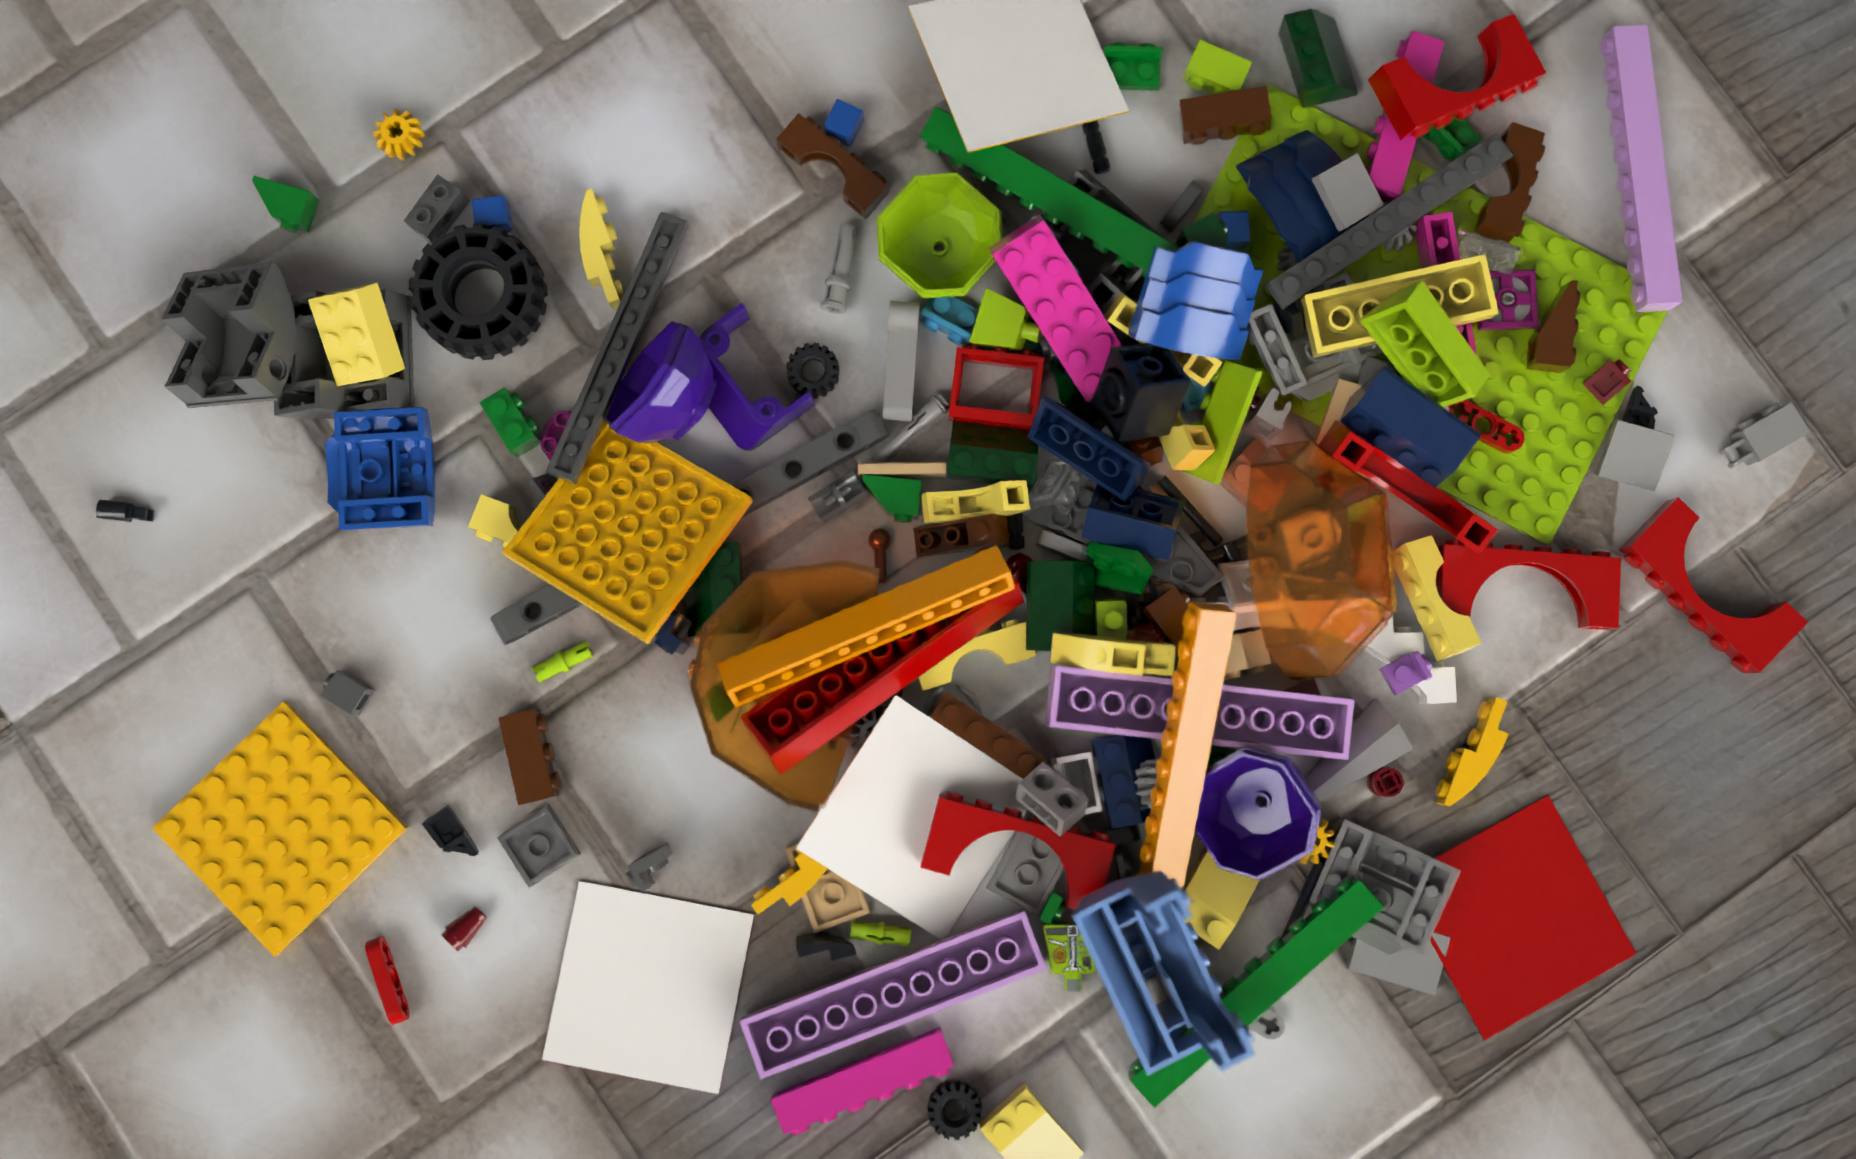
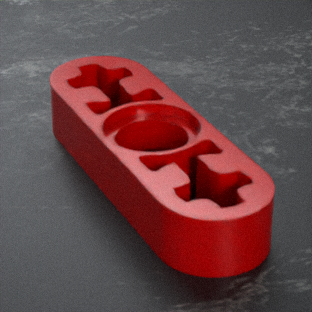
(1505, 427)
(387, 980)

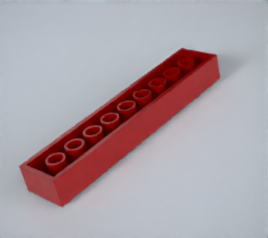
(821, 706)

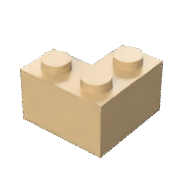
(1246, 653)

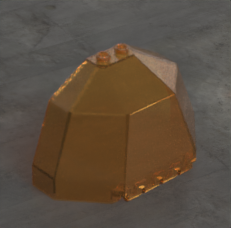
(1317, 559)
(754, 614)

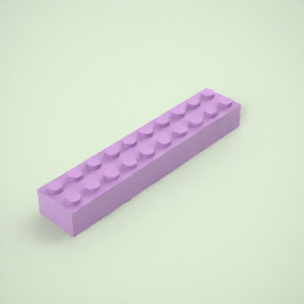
(1244, 715)
(892, 993)

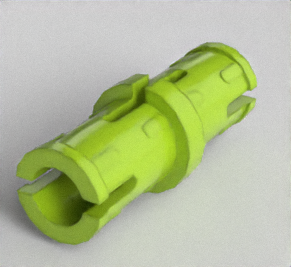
(562, 661)
(881, 933)

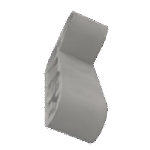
(901, 360)

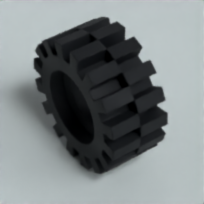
(806, 354)
(954, 1128)

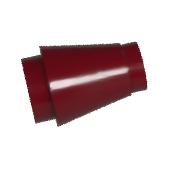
(464, 928)

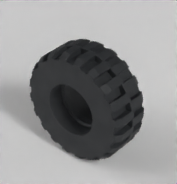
(449, 262)

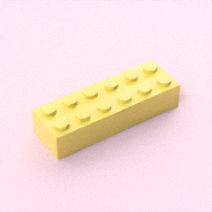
(1335, 314)

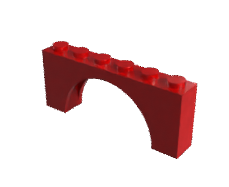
(1418, 105)
(1393, 476)
(1659, 554)
(1588, 579)
(960, 823)

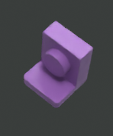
(1406, 671)

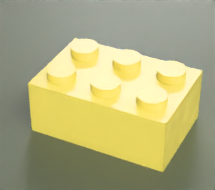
(357, 334)

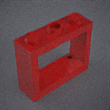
(996, 357)

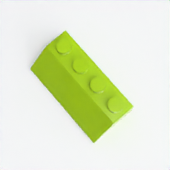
(1426, 345)
(1224, 415)

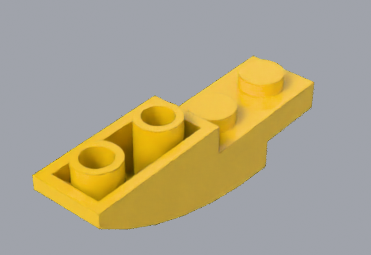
(1471, 765)
(792, 885)

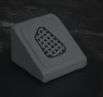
(542, 484)

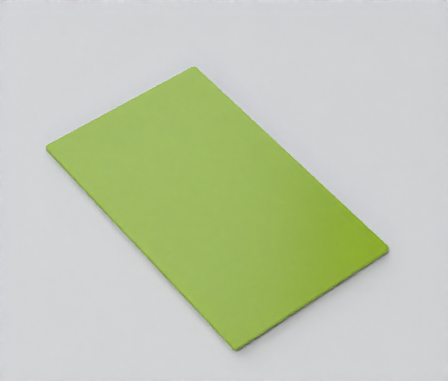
(1553, 409)

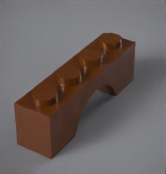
(806, 143)
(1502, 215)
(984, 735)

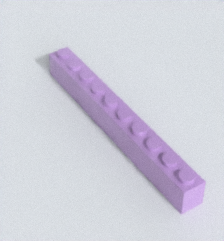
(1641, 169)

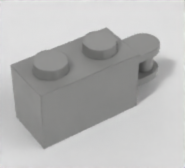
(1765, 435)

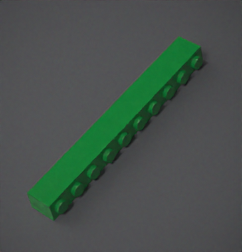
(1049, 193)
(1272, 975)

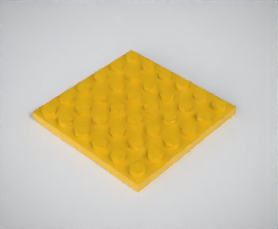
(629, 531)
(280, 828)

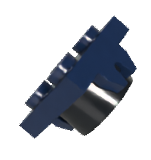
(671, 633)

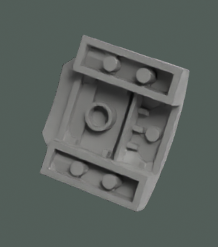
(1292, 360)
(1401, 878)

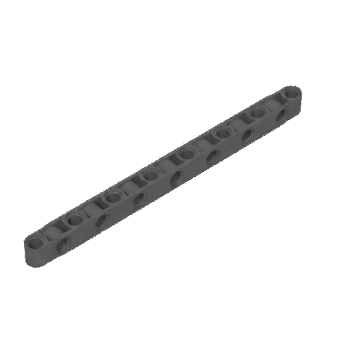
(763, 487)

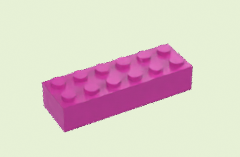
(1057, 302)

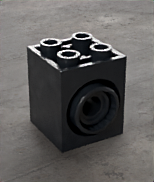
(1140, 391)

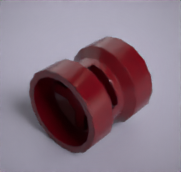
(1378, 781)

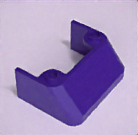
(744, 422)

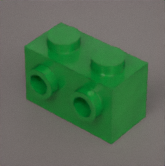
(510, 421)

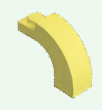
(999, 498)

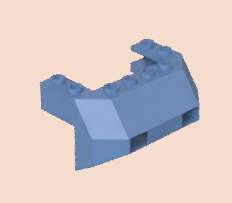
(1162, 947)

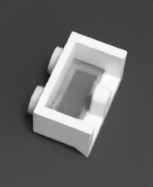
(1081, 772)

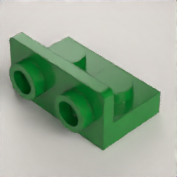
(1135, 65)
(1453, 139)
(1119, 568)

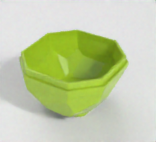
(936, 212)

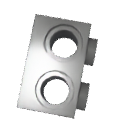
(1047, 802)

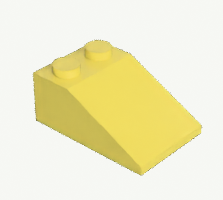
(1216, 899)
(1026, 1129)

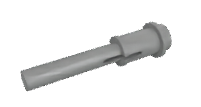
(922, 419)

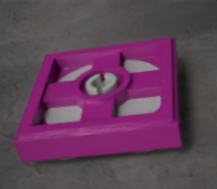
(1515, 301)

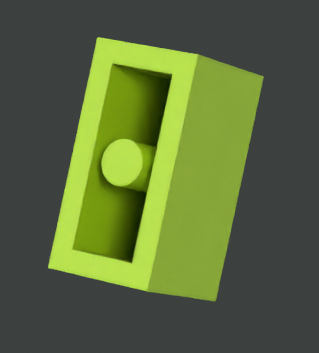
(1215, 69)

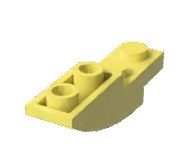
(595, 241)
(1112, 654)

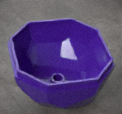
(664, 388)
(1253, 835)

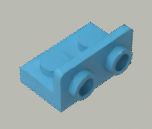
(949, 317)

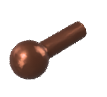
(880, 541)

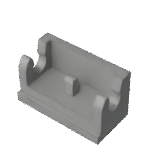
(1266, 418)

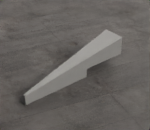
(1373, 744)

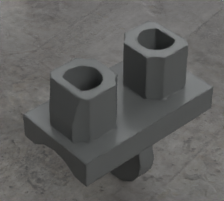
(837, 496)

